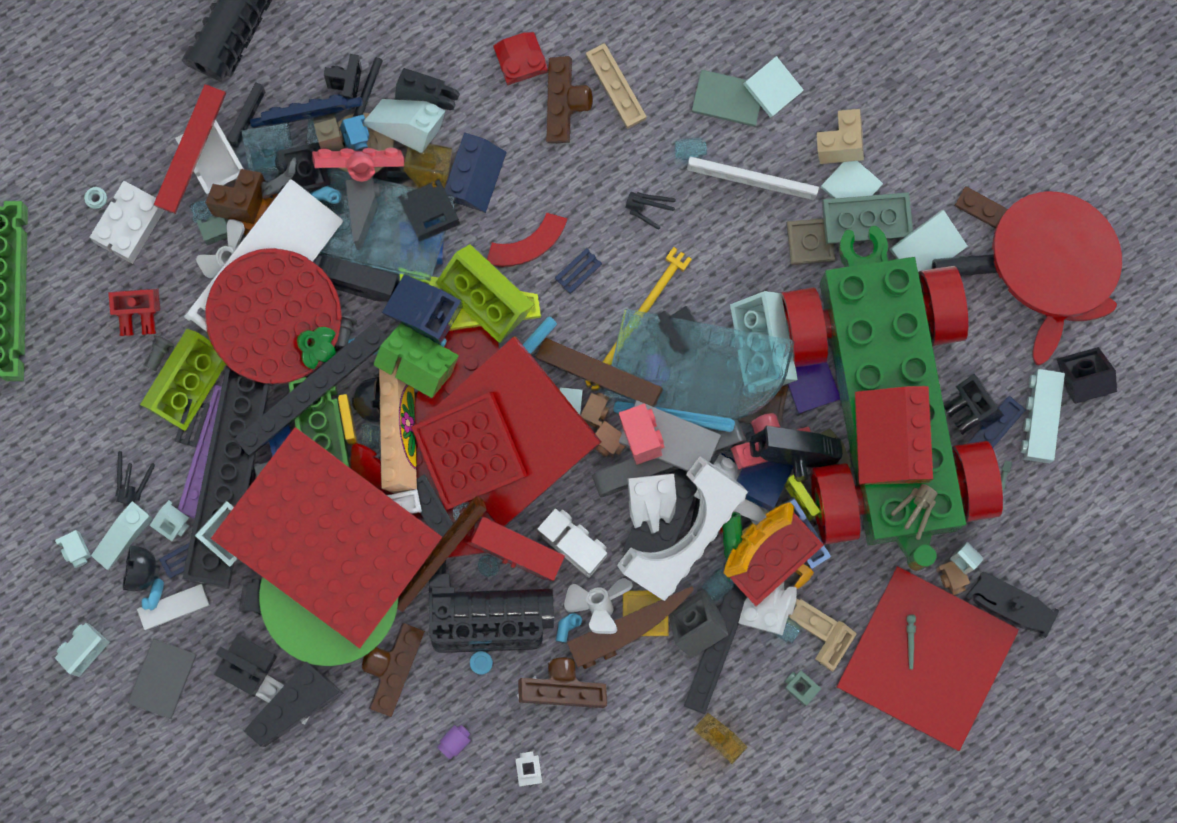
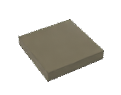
(808, 242)

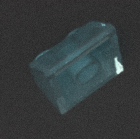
(263, 144)

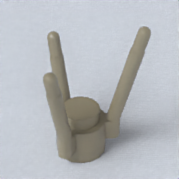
(924, 498)

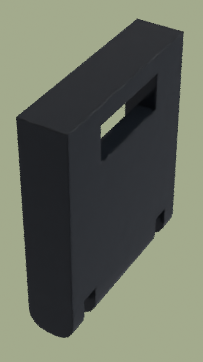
(426, 205)

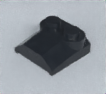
(305, 173)

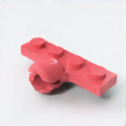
(359, 163)
(742, 452)

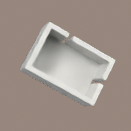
(217, 161)
(127, 222)
(573, 542)

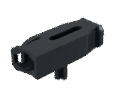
(358, 278)
(796, 448)
(1012, 604)

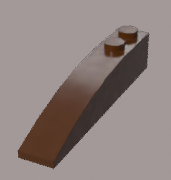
(629, 628)

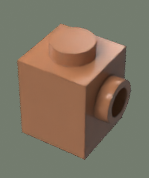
(610, 440)

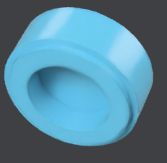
(481, 662)

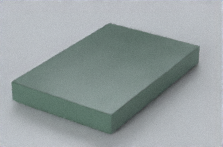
(725, 99)

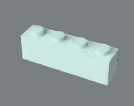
(1043, 416)

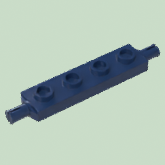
(299, 111)

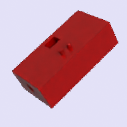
(514, 549)

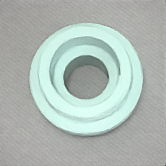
(92, 192)

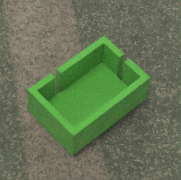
(423, 361)

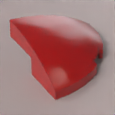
(366, 464)

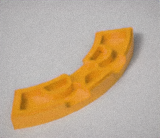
(755, 536)

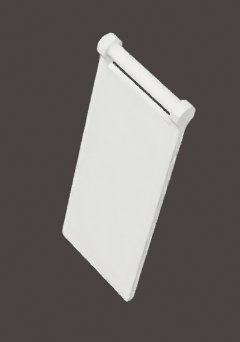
(290, 223)

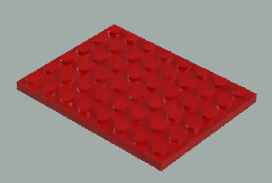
(326, 537)

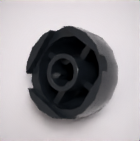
(367, 399)
(140, 569)

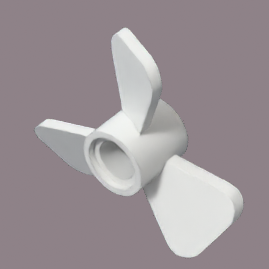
(212, 264)
(598, 602)

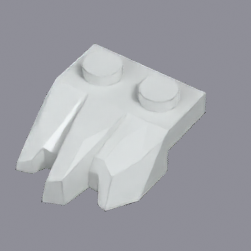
(652, 499)
(771, 612)

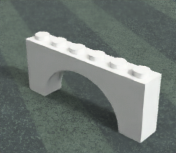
(664, 569)

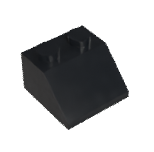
(1088, 375)

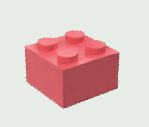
(640, 433)

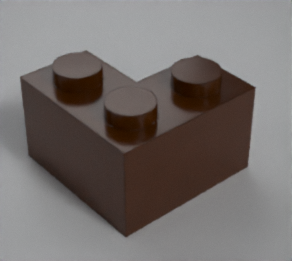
(240, 201)

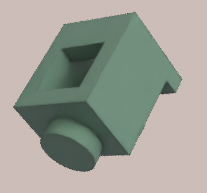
(214, 229)
(810, 687)

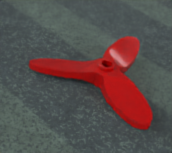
(1052, 328)

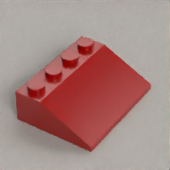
(894, 435)

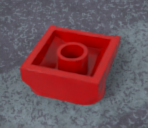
(520, 57)

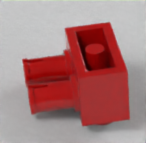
(126, 303)

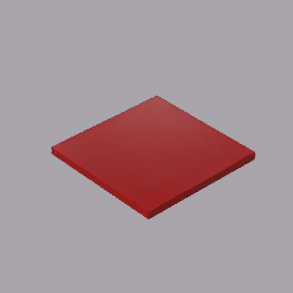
(539, 419)
(954, 659)

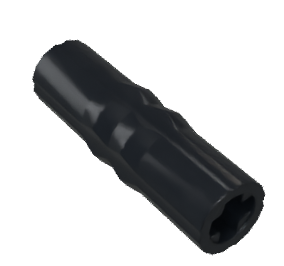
(968, 265)

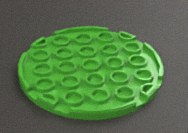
(308, 636)

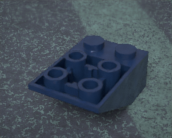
(423, 308)

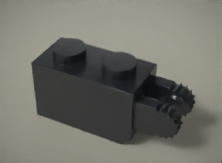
(421, 87)

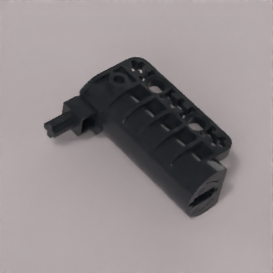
(224, 36)
(486, 614)

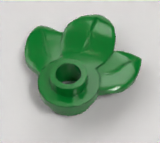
(320, 346)

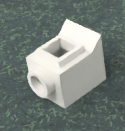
(529, 779)

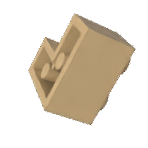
(845, 143)

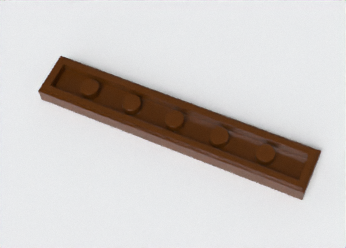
(598, 373)
(442, 551)

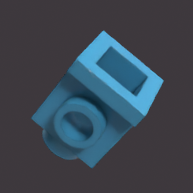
(354, 133)

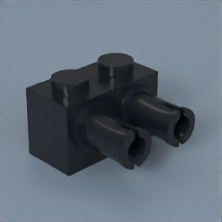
(983, 407)

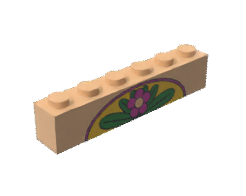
(397, 436)

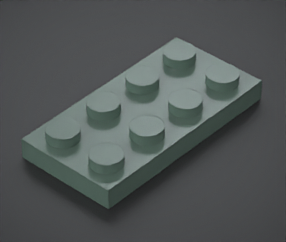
(860, 213)

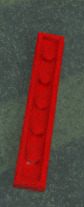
(189, 149)

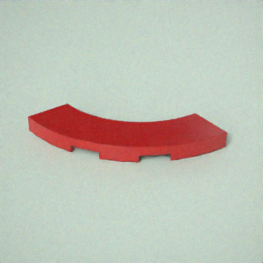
(531, 247)

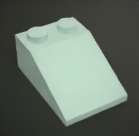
(406, 121)

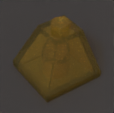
(429, 165)

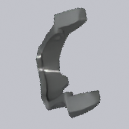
(280, 179)

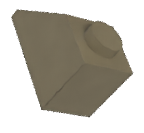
(328, 132)

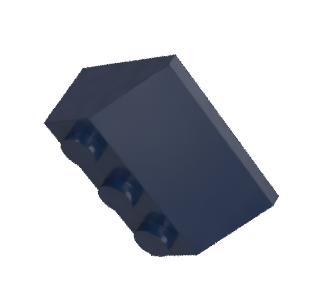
(475, 172)

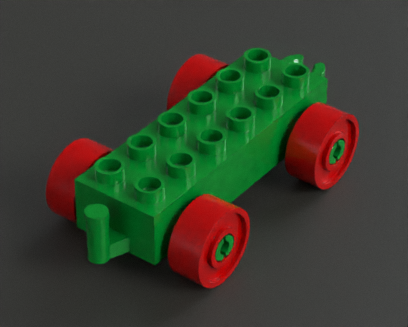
(882, 337)

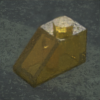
(720, 738)

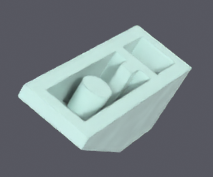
(121, 535)

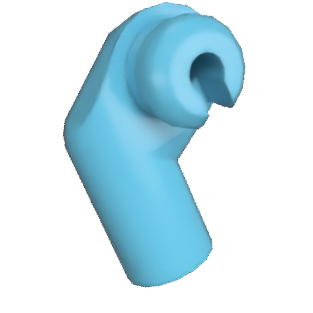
(327, 194)
(155, 595)
(566, 624)

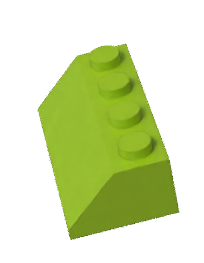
(484, 292)
(185, 376)

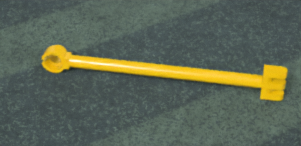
(675, 263)

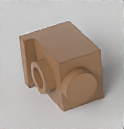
(595, 409)
(953, 577)

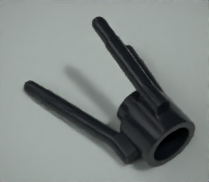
(638, 201)
(126, 493)

